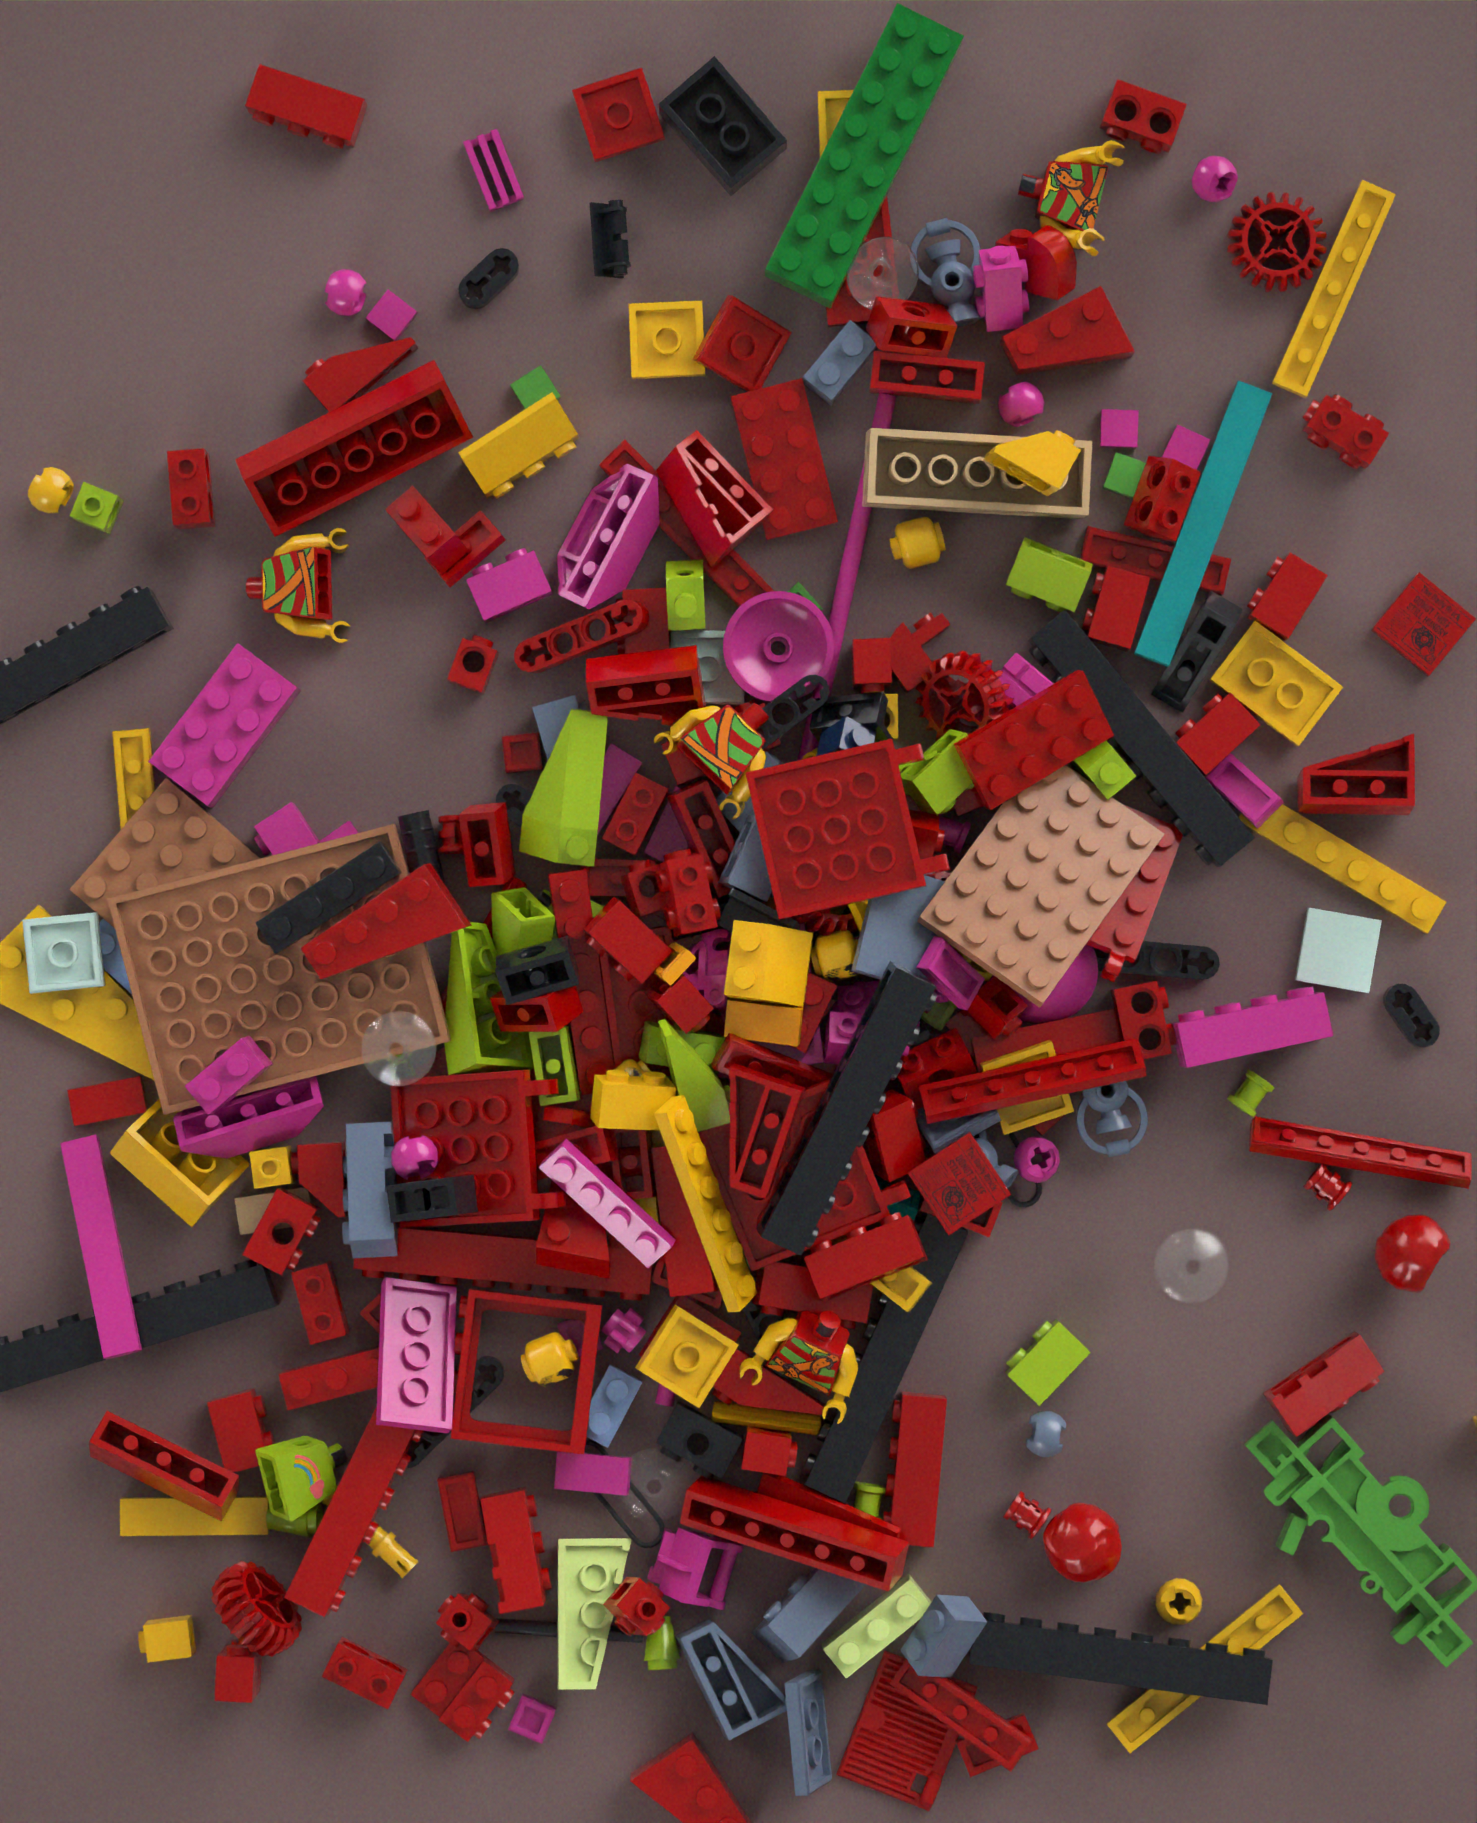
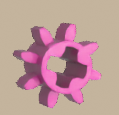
(623, 1330)

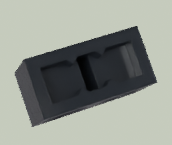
(432, 1198)

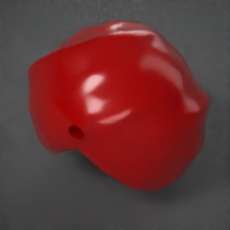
(1410, 1251)
(1083, 1542)

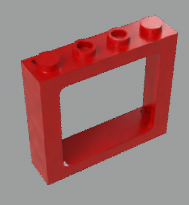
(466, 1345)

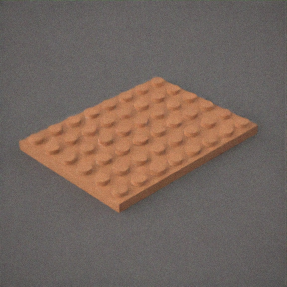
(212, 978)

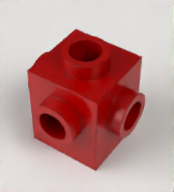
(637, 1607)
(478, 1625)

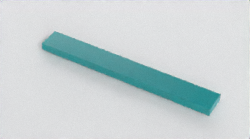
(1203, 524)

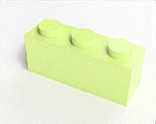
(876, 1626)

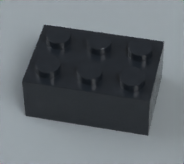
(722, 126)

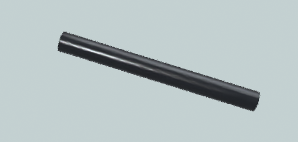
(549, 1629)

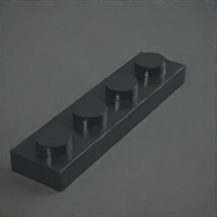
(328, 897)

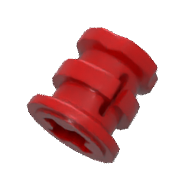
(447, 835)
(1327, 1186)
(1027, 1514)

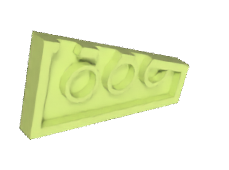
(585, 1579)

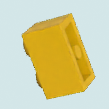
(628, 1100)

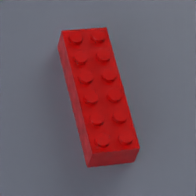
(354, 448)

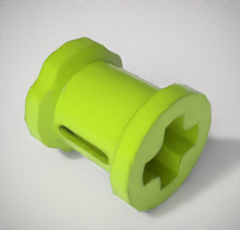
(1250, 1093)
(868, 1497)

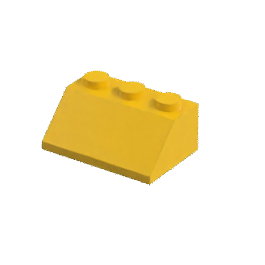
(520, 446)
(180, 1179)

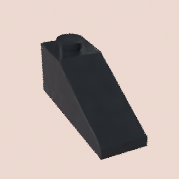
(1197, 651)

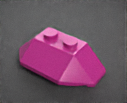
(609, 537)
(250, 1120)

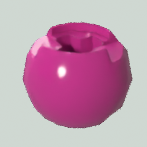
(1214, 178)
(345, 292)
(1020, 404)
(414, 1157)
(1044, 1169)

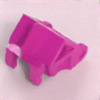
(710, 969)
(683, 1562)

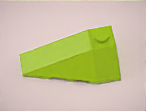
(565, 804)
(472, 1024)

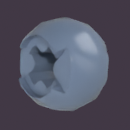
(1045, 1434)

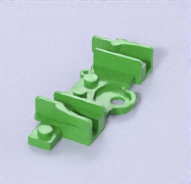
(1367, 1532)

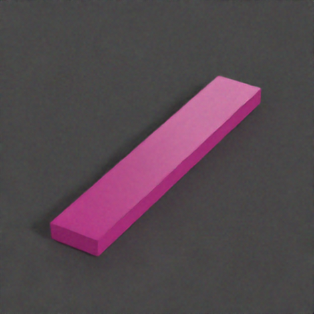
(101, 1247)

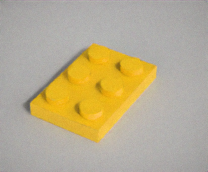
(1276, 683)

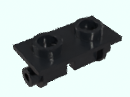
(609, 251)

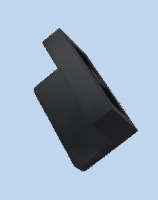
(864, 708)
(745, 908)

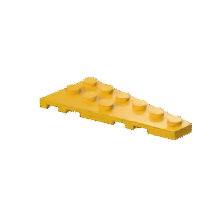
(93, 1016)

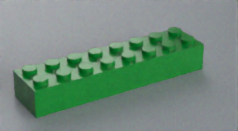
(863, 155)

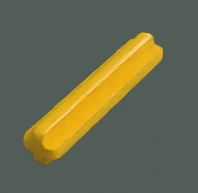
(766, 1418)

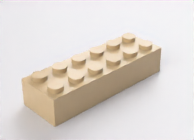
(950, 475)

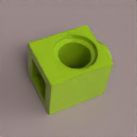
(96, 508)

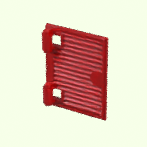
(898, 1740)

